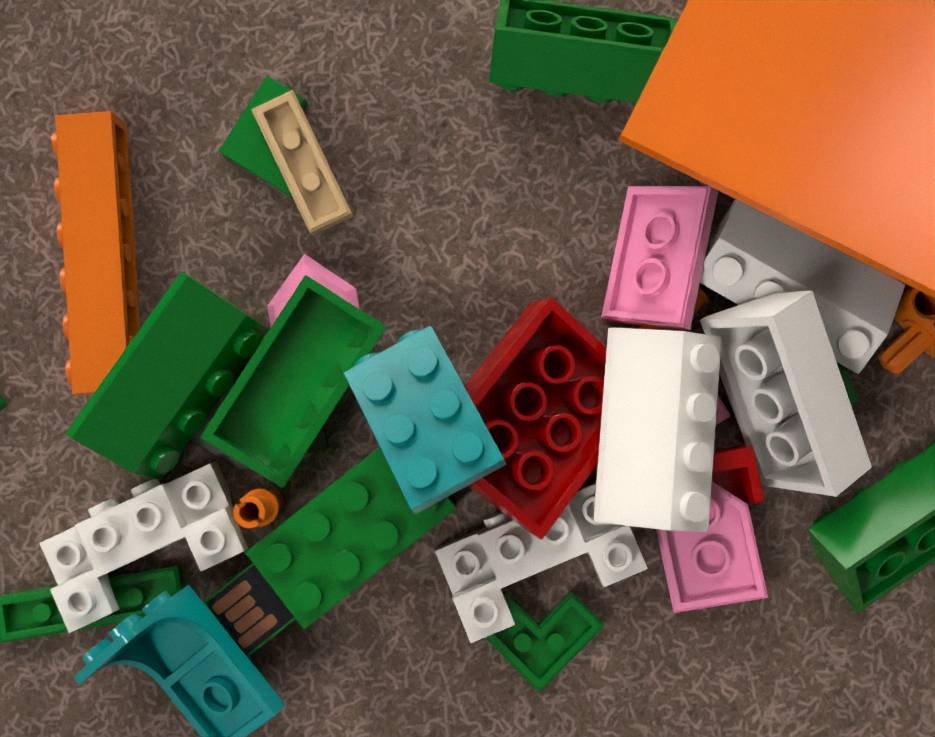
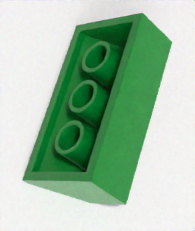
(576, 49)
(168, 379)
(880, 532)

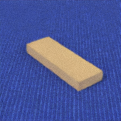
(302, 163)

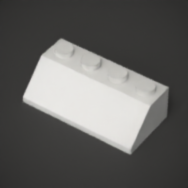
(763, 256)
(789, 393)
(657, 429)

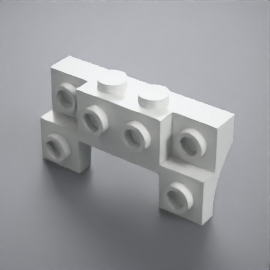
(118, 534)
(507, 553)

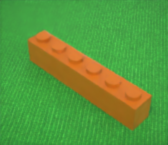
(96, 244)

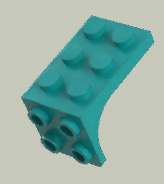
(423, 419)
(192, 663)

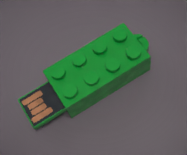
(322, 554)

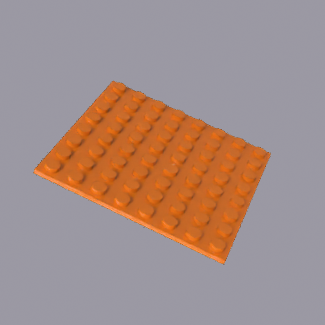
(807, 118)

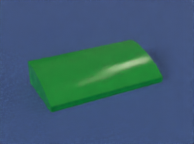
(292, 382)

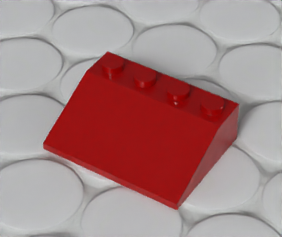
(543, 411)

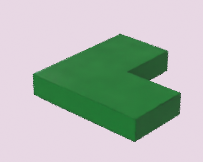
(247, 143)
(546, 646)

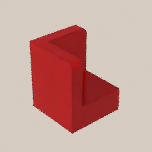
(738, 473)

